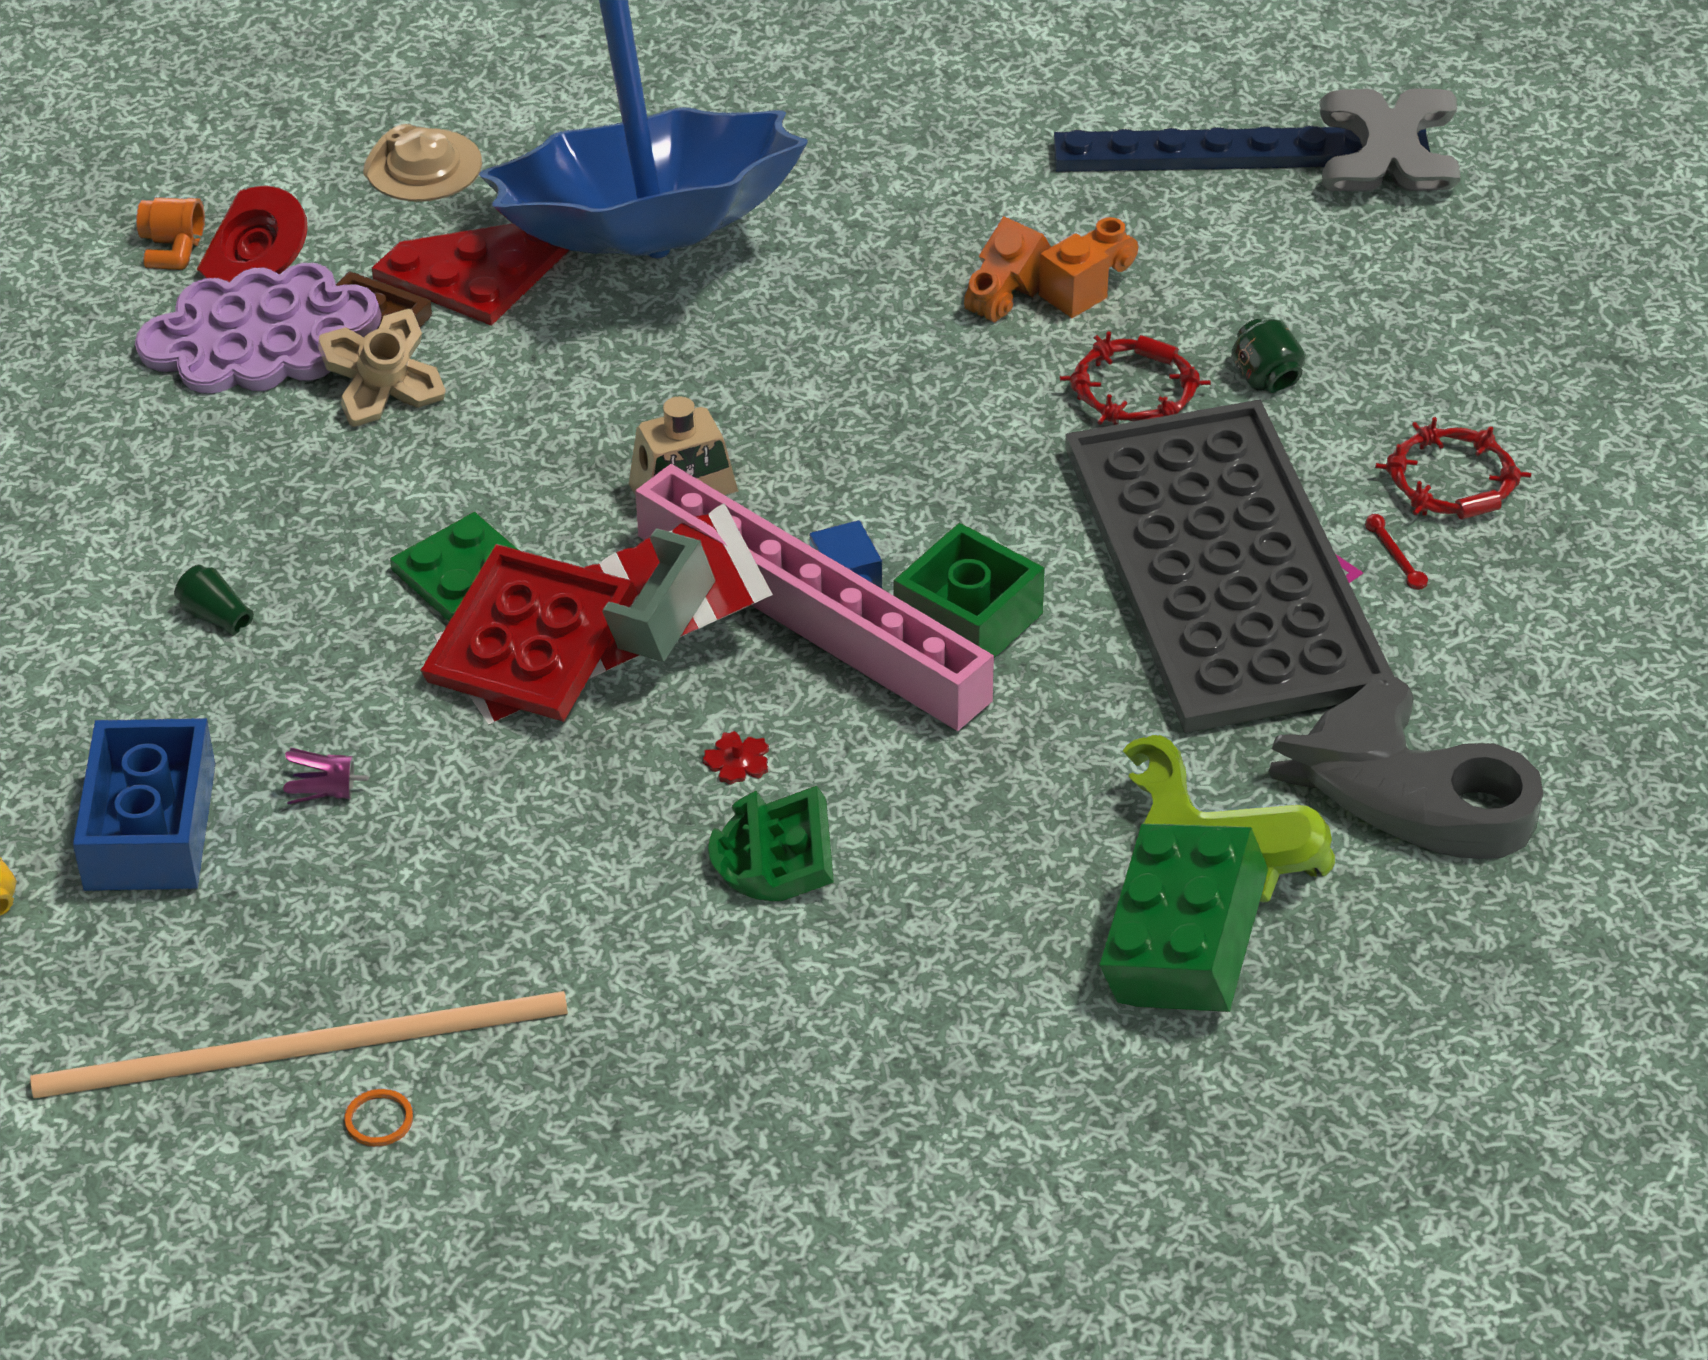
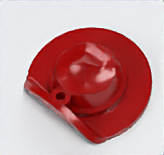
(258, 231)

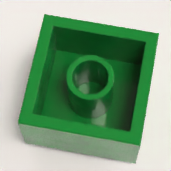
(975, 588)

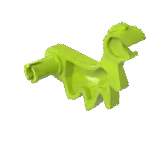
(1288, 835)

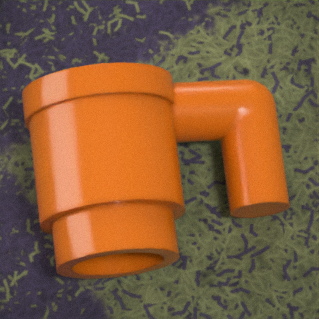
(170, 222)

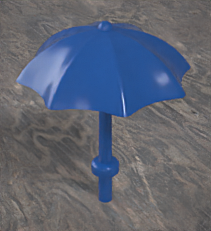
(647, 179)

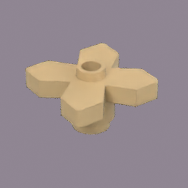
(381, 367)

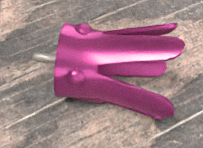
(333, 780)

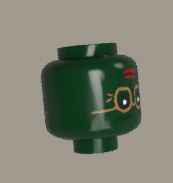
(1268, 355)

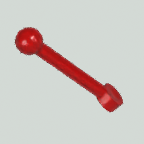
(1415, 579)

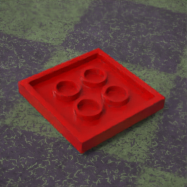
(527, 632)

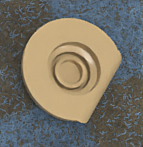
(422, 163)

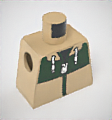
(686, 440)

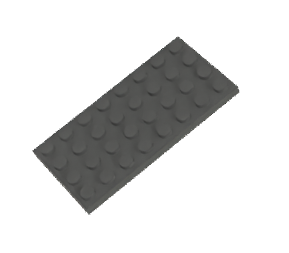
(1225, 565)

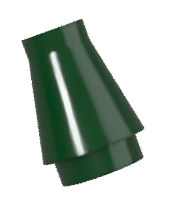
(210, 598)

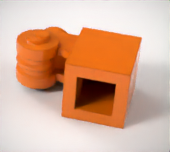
(1008, 264)
(1077, 268)

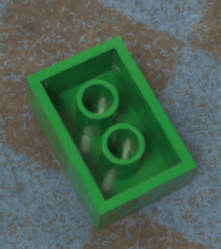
(1184, 917)

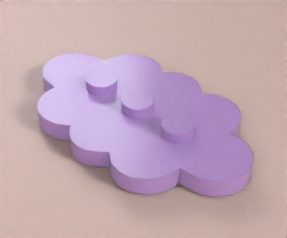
(254, 328)

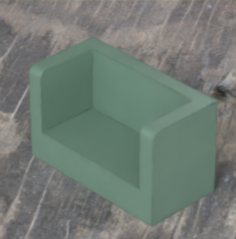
(666, 599)

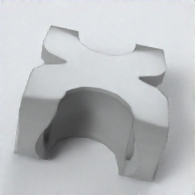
(1389, 140)

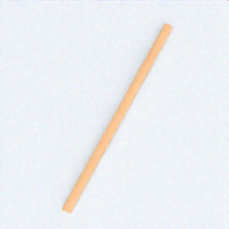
(298, 1044)

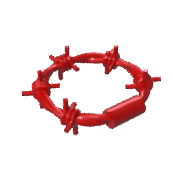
(1145, 347)
(1465, 507)

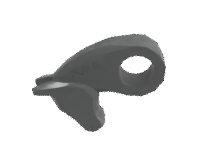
(1364, 766)

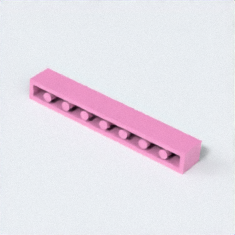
(836, 606)

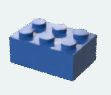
(145, 804)

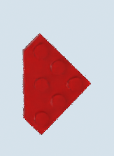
(470, 270)

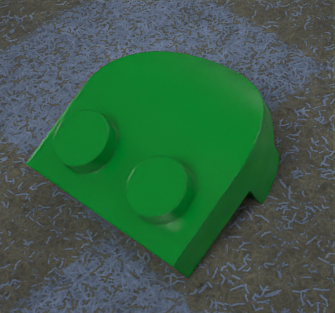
(775, 846)

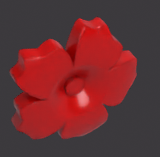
(737, 758)

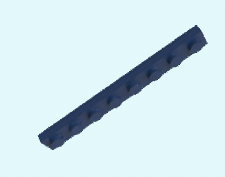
(1204, 148)

